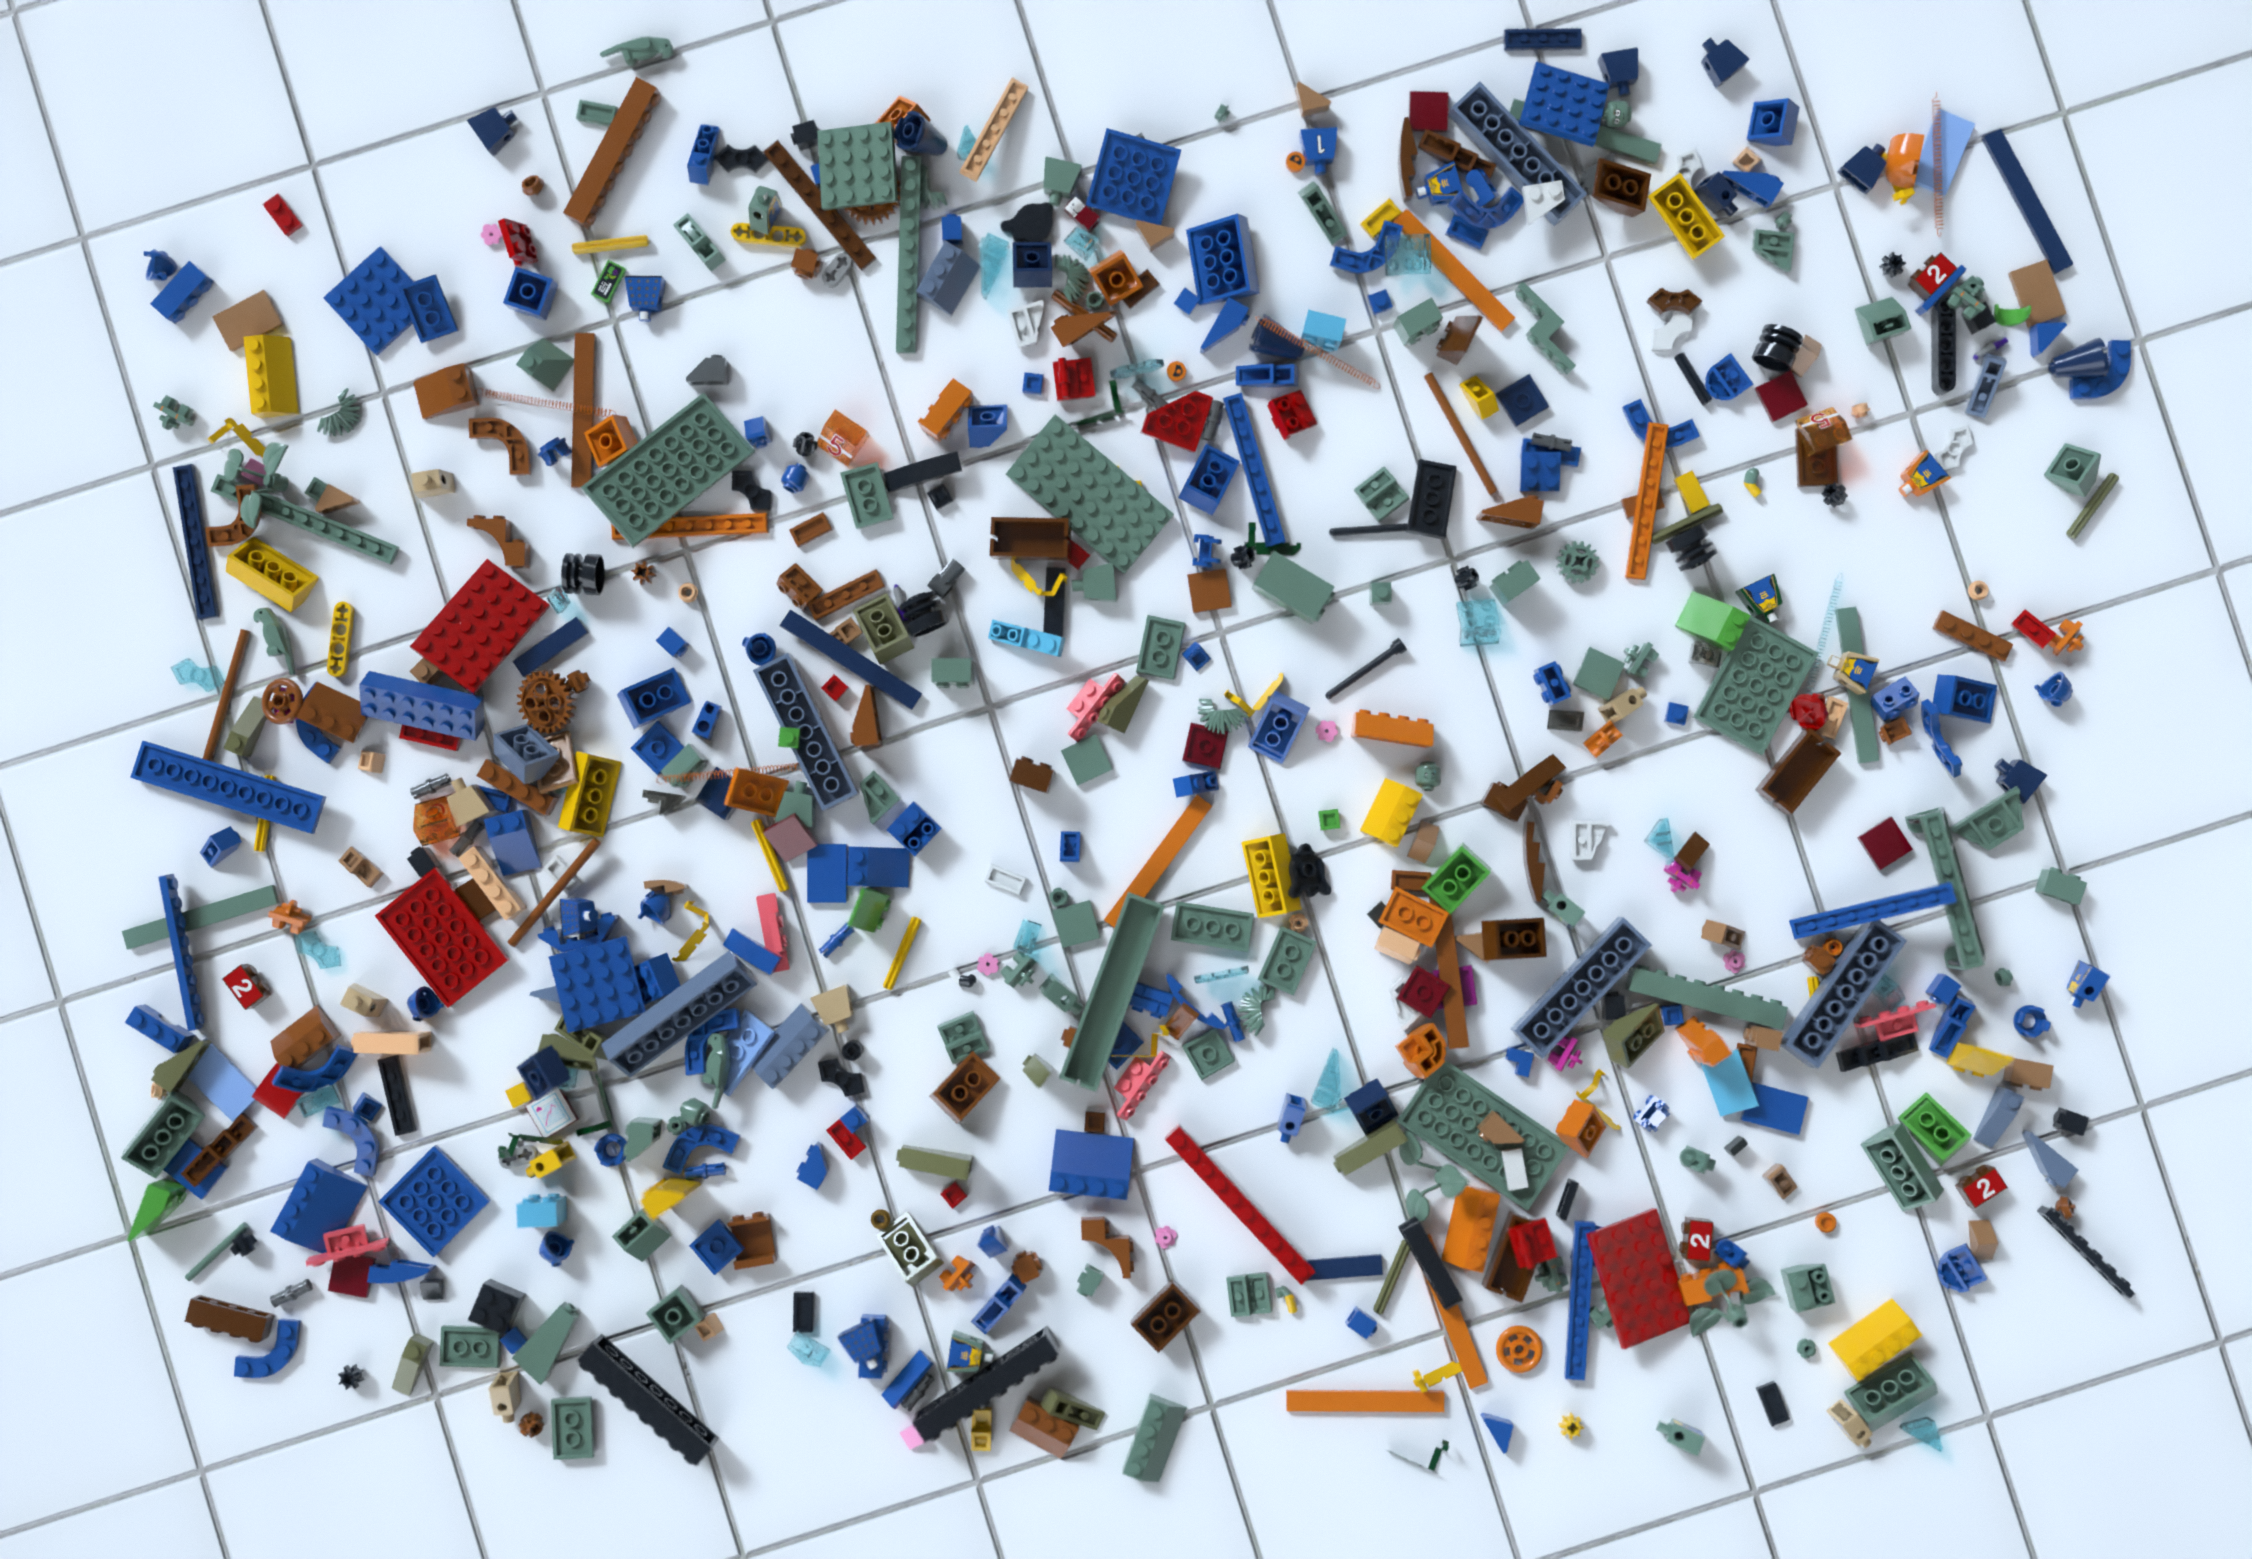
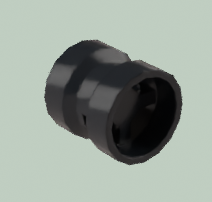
(855, 1051)

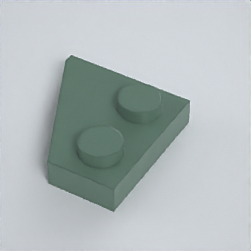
(1774, 247)
(877, 796)

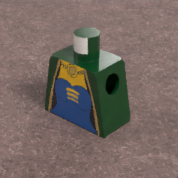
(1761, 597)

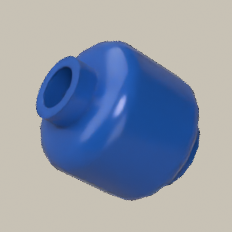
(795, 478)

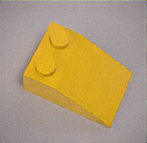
(1977, 1060)

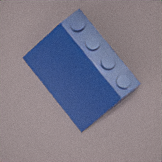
(1223, 260)
(1091, 1164)
(317, 1205)

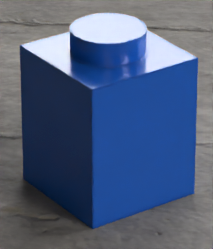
(952, 229)
(672, 642)
(1942, 989)
(854, 1118)
(1361, 1323)

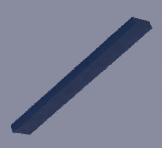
(2027, 201)
(195, 542)
(850, 659)

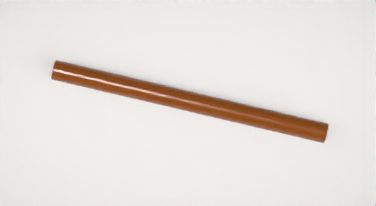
(1460, 433)
(226, 694)
(554, 892)

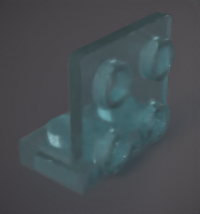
(1408, 254)
(1478, 622)

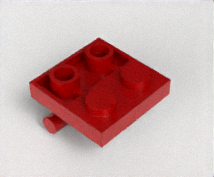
(518, 242)
(1073, 379)
(1291, 414)
(1532, 1243)

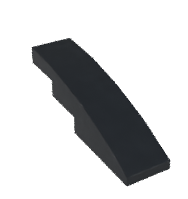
(922, 471)
(1876, 1052)

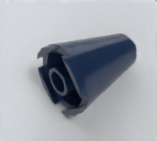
(919, 135)
(1272, 344)
(2082, 361)

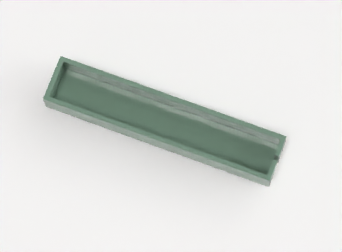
(1111, 991)

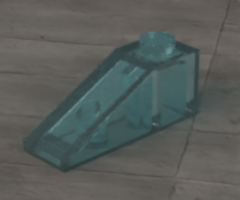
(992, 255)
(1328, 1088)

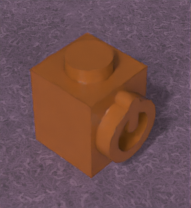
(806, 263)
(1818, 960)
(1027, 1266)

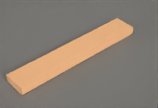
(994, 129)

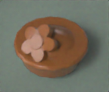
(532, 185)
(2066, 1207)

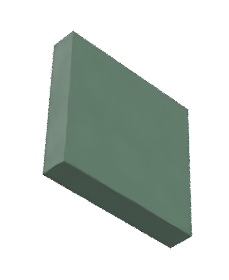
(1086, 759)
(1076, 924)
(1208, 1053)

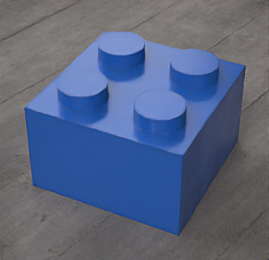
(530, 293)

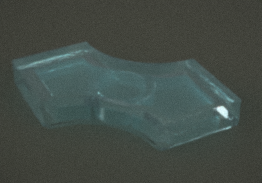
(1135, 369)
(189, 672)
(310, 944)
(1222, 974)

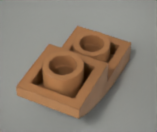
(670, 886)

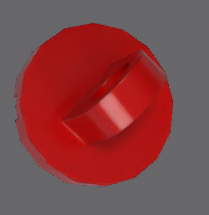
(1809, 711)

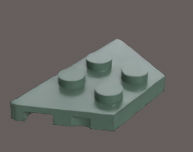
(1994, 821)

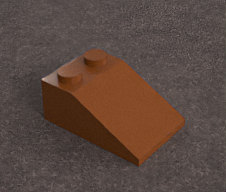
(1075, 327)
(446, 391)
(1519, 513)
(866, 723)
(964, 1087)

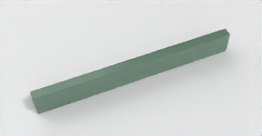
(1613, 140)
(1859, 705)
(203, 916)

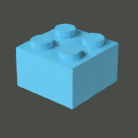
(1323, 330)
(541, 1211)

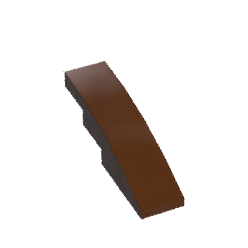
(1450, 150)
(1406, 154)
(1530, 783)
(1533, 869)
(219, 1150)

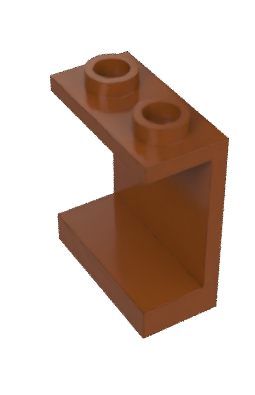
(757, 1238)

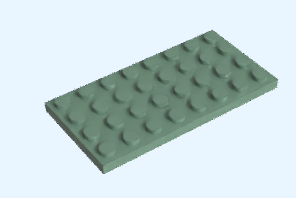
(668, 470)
(1091, 491)
(1447, 1114)

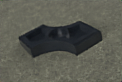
(748, 158)
(758, 497)
(833, 1072)

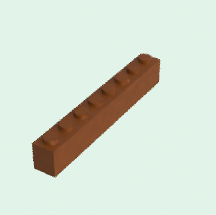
(612, 153)

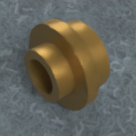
(874, 1219)

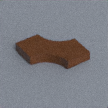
(1679, 301)

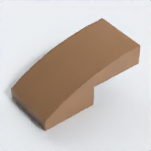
(847, 631)
(361, 866)

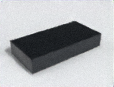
(1567, 1199)
(803, 1311)
(1772, 1403)

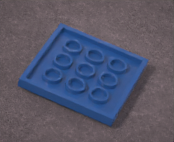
(1564, 104)
(1133, 177)
(372, 302)
(597, 984)
(434, 1200)

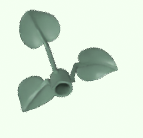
(273, 481)
(1447, 1177)
(1719, 1282)

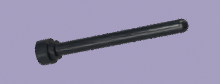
(1368, 529)
(1397, 647)

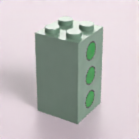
(1294, 588)

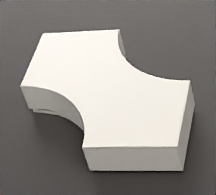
(1687, 164)
(1664, 337)
(1957, 441)

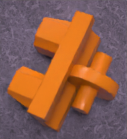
(2070, 630)
(1602, 739)
(291, 914)
(958, 1278)

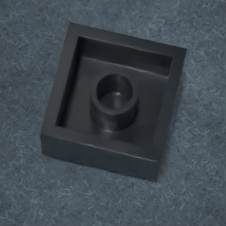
(496, 1306)

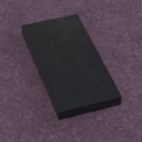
(1431, 499)

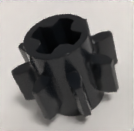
(1896, 261)
(805, 444)
(1834, 494)
(1242, 557)
(1466, 578)
(243, 1244)
(345, 1379)

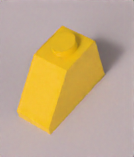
(1479, 397)

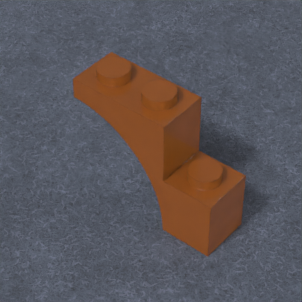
(516, 552)
(1095, 1230)

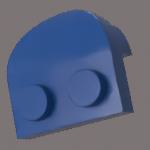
(1727, 379)
(1960, 1269)

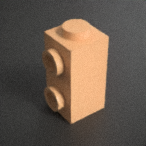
(1397, 946)

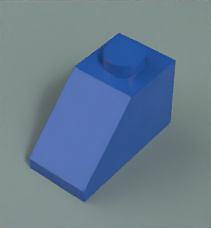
(220, 846)

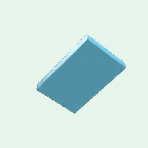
(1731, 1085)

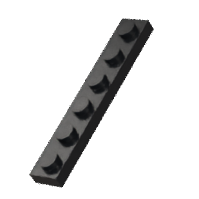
(2093, 1257)

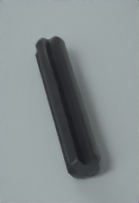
(1692, 378)

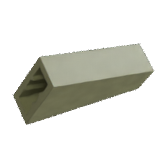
(1369, 1147)
(935, 1161)

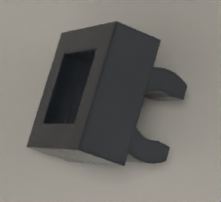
(940, 496)

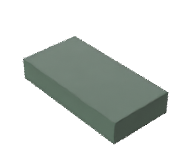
(596, 112)

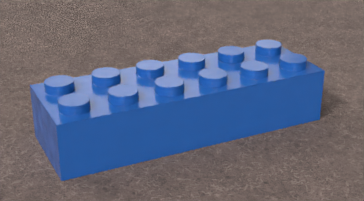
(422, 705)

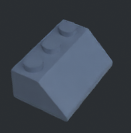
(948, 278)
(525, 752)

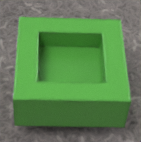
(789, 737)
(1329, 819)

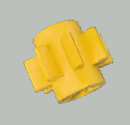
(1574, 1429)

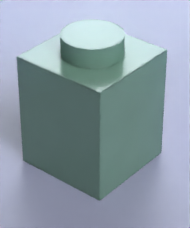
(1380, 593)

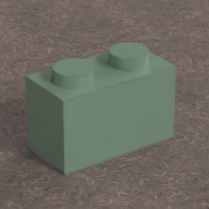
(2060, 886)

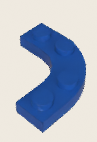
(1486, 218)
(1366, 261)
(2119, 365)
(1638, 421)
(1931, 724)
(315, 739)
(697, 1041)
(312, 1080)
(360, 1132)
(697, 1136)
(278, 1358)

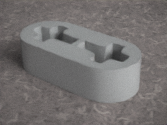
(840, 273)
(520, 1160)

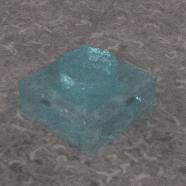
(558, 600)

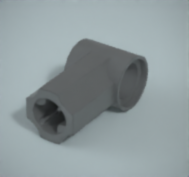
(944, 581)

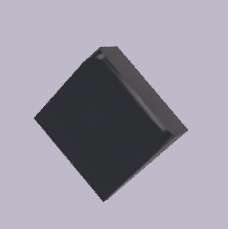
(432, 1289)

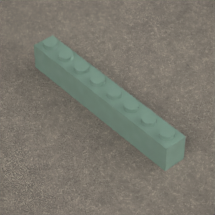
(1706, 998)

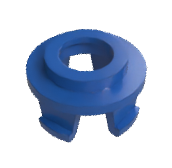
(547, 450)
(2041, 1023)
(601, 1152)

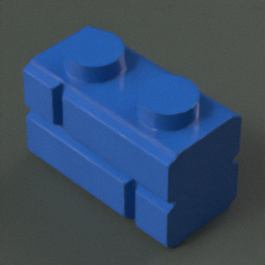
(1151, 1000)

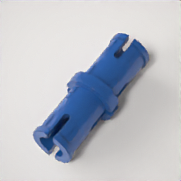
(836, 940)
(1233, 1021)
(705, 1171)

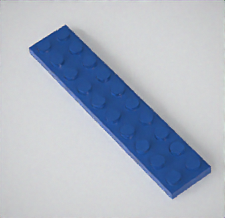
(228, 787)

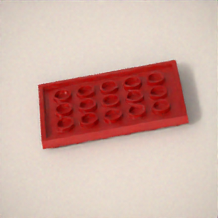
(480, 626)
(442, 937)
(1638, 1278)

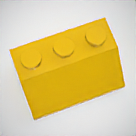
(1391, 812)

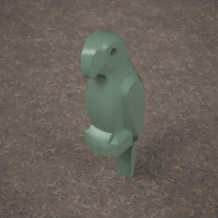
(641, 49)
(275, 636)
(717, 1066)

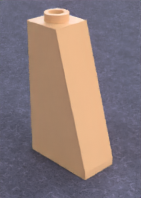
(391, 1042)

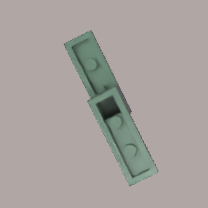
(1544, 328)

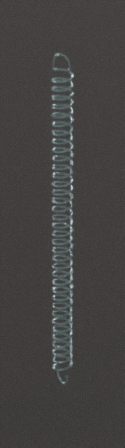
(1823, 635)

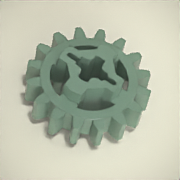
(1582, 568)

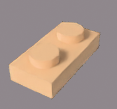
(1836, 710)

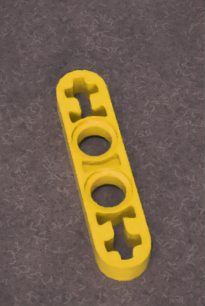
(768, 239)
(336, 639)

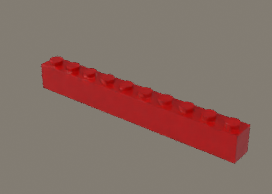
(1240, 1204)

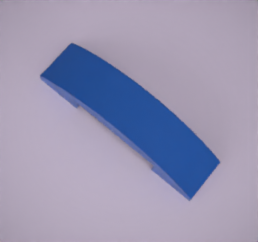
(1211, 1019)

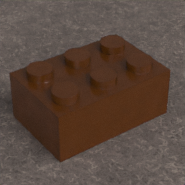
(1514, 939)
(1165, 1315)

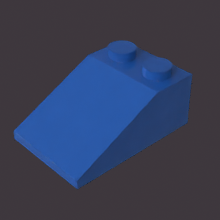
(1209, 479)
(653, 698)
(1964, 698)
(1278, 727)
(513, 842)
(878, 867)

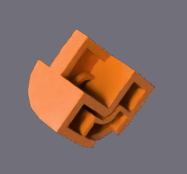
(1904, 159)
(1423, 1050)

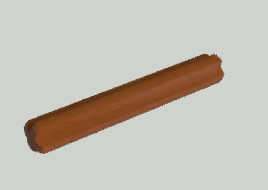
(1076, 309)

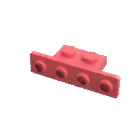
(1090, 702)
(772, 929)
(1895, 1023)
(1137, 1081)
(346, 1243)

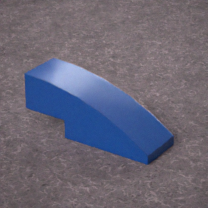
(1267, 375)
(752, 951)
(1951, 1025)
(398, 1271)
(999, 1303)

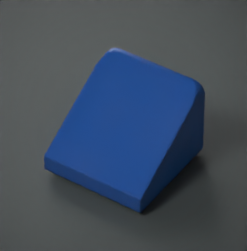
(1196, 656)
(367, 1106)

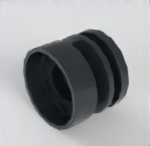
(1777, 348)
(1691, 547)
(583, 574)
(922, 610)

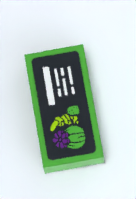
(608, 281)

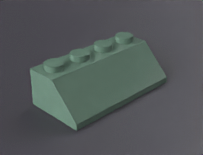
(163, 1134)
(1902, 1167)
(1891, 1391)
(1153, 1439)

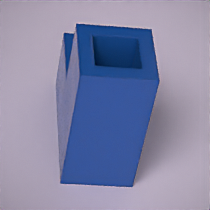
(1523, 1060)

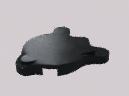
(1030, 223)
(1307, 873)

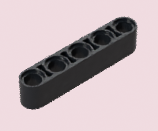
(1940, 355)
(1430, 1263)

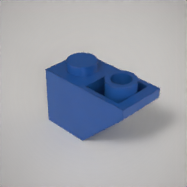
(757, 432)
(1195, 784)
(815, 1167)

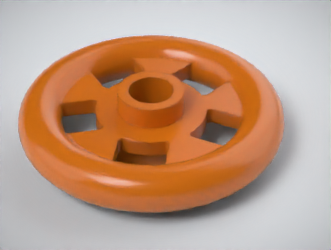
(1508, 1361)

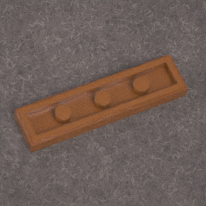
(846, 595)

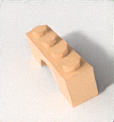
(483, 872)

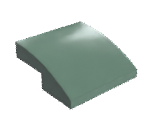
(1381, 494)
(1598, 673)
(962, 1037)
(1249, 1294)

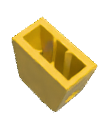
(550, 1160)

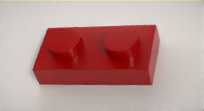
(282, 214)
(2033, 629)
(848, 1142)

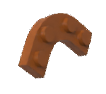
(512, 438)
(237, 530)

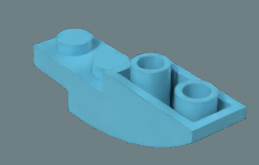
(1026, 638)

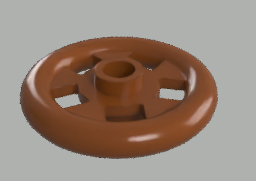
(282, 701)

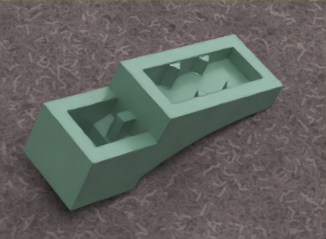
(699, 242)

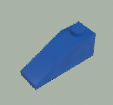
(1756, 186)
(1228, 322)

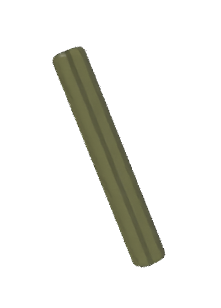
(2092, 506)
(1686, 523)
(1392, 1278)

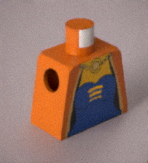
(1922, 475)

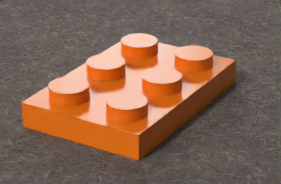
(755, 791)
(1413, 917)

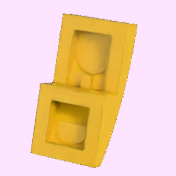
(981, 1429)

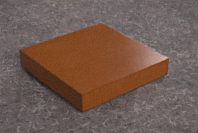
(1209, 590)

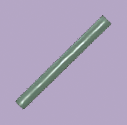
(216, 1252)

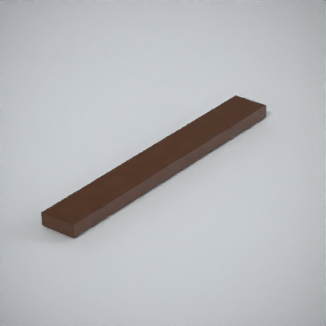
(812, 198)

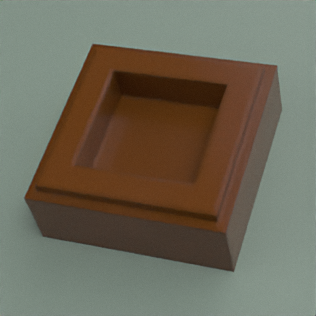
(1094, 1121)

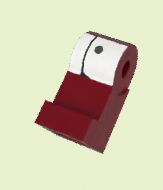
(1082, 215)

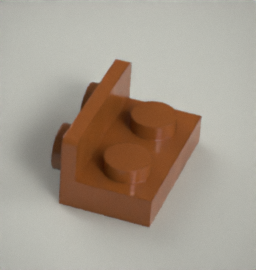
(798, 586)

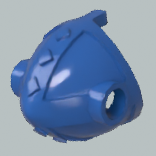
(159, 266)
(759, 648)
(2055, 691)
(655, 907)
(423, 1004)
(555, 1248)

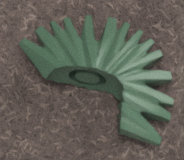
(926, 194)
(1076, 277)
(342, 417)
(1220, 718)
(1252, 1006)

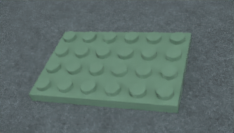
(1755, 685)

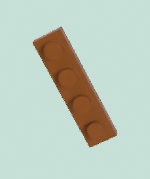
(1972, 636)

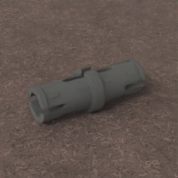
(1149, 394)
(1213, 420)
(1551, 442)
(430, 786)
(466, 838)
(280, 1297)
(917, 1392)

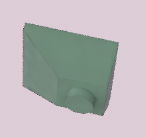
(546, 363)
(2074, 469)

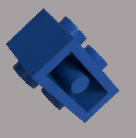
(1552, 683)
(1895, 698)

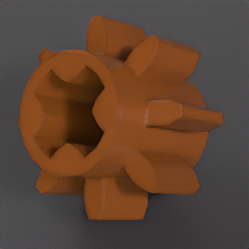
(649, 573)
(578, 681)
(531, 1424)

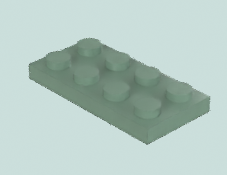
(1212, 926)

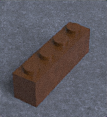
(229, 1318)

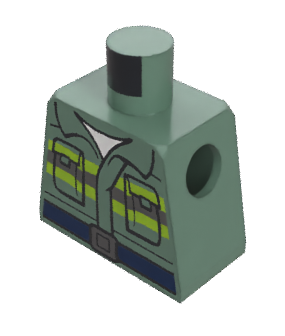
(1570, 915)

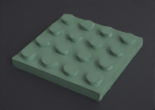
(857, 166)

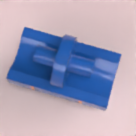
(1732, 1254)

